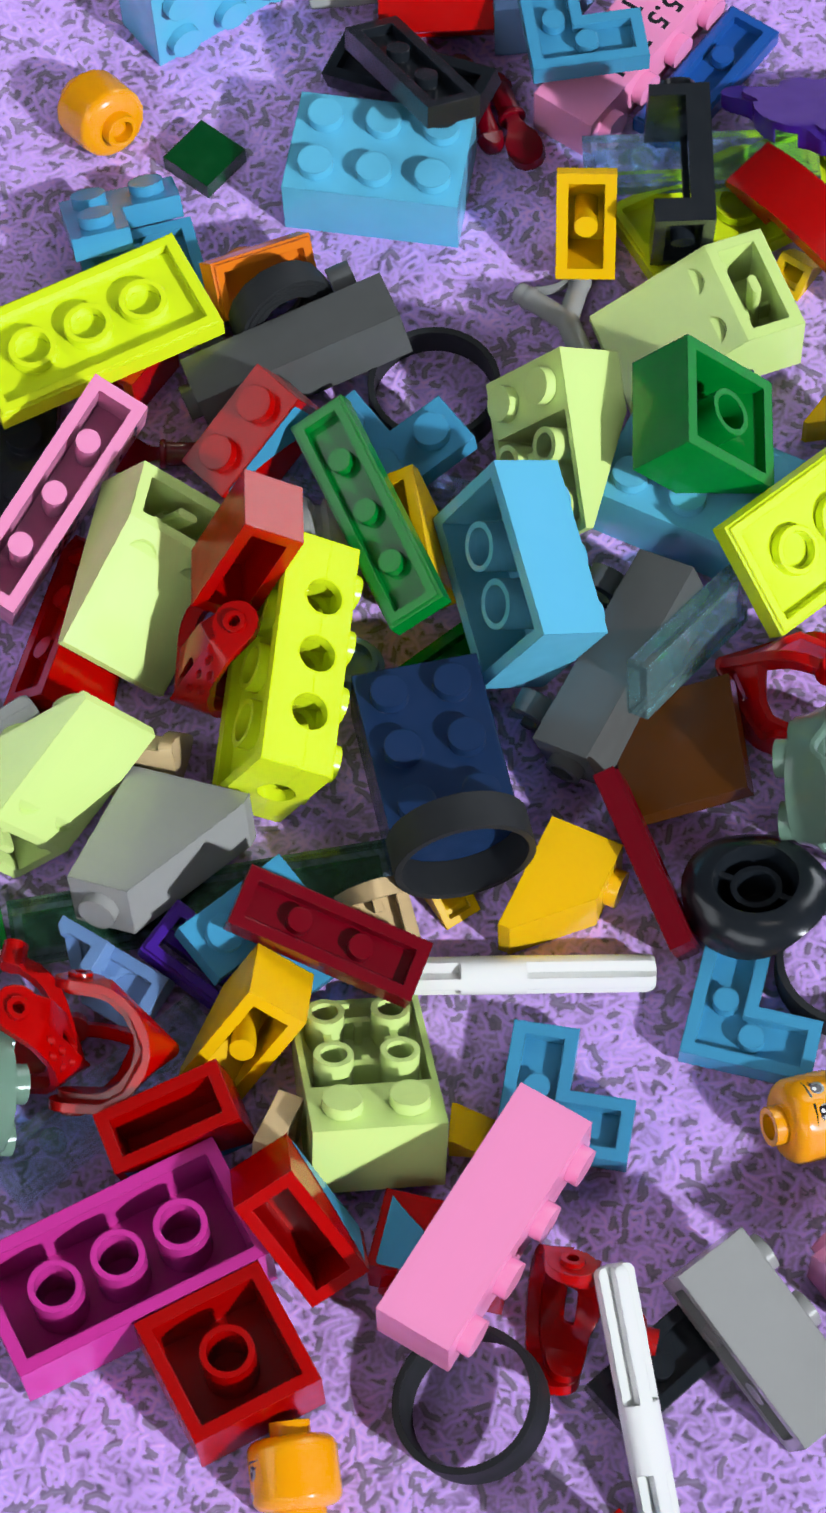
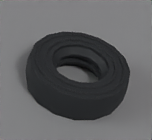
(274, 287)

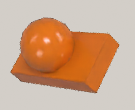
(227, 274)

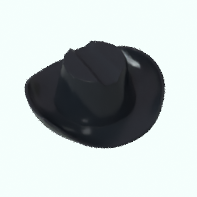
(752, 894)

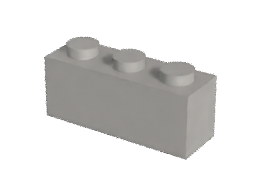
(759, 1333)

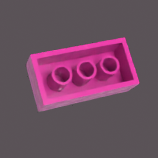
(114, 1259)

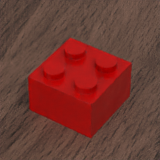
(230, 1363)

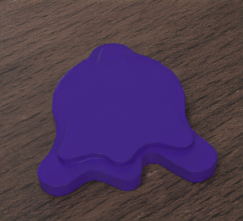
(791, 107)

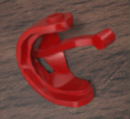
(207, 651)
(749, 671)
(38, 1023)
(147, 1053)
(549, 1338)

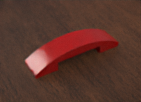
(788, 195)

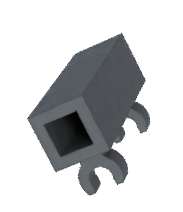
(308, 346)
(590, 716)

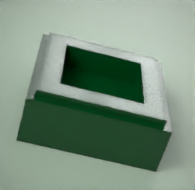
(205, 158)

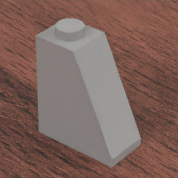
(156, 847)

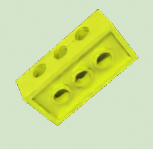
(289, 684)

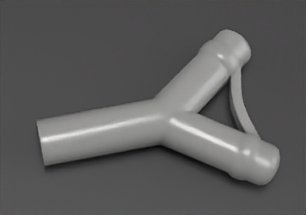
(564, 316)

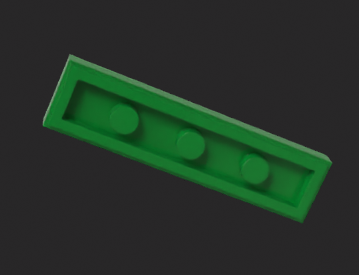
(370, 515)

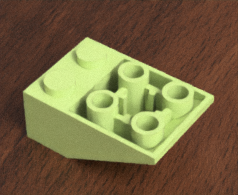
(719, 294)
(566, 411)
(136, 575)
(60, 775)
(370, 1096)

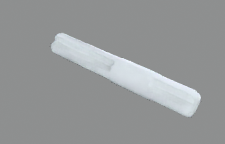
(537, 974)
(635, 1389)

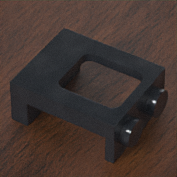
(681, 113)

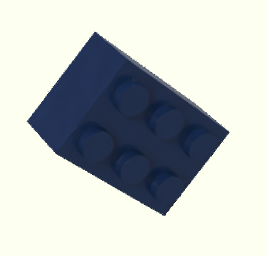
(427, 737)

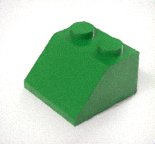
(701, 421)

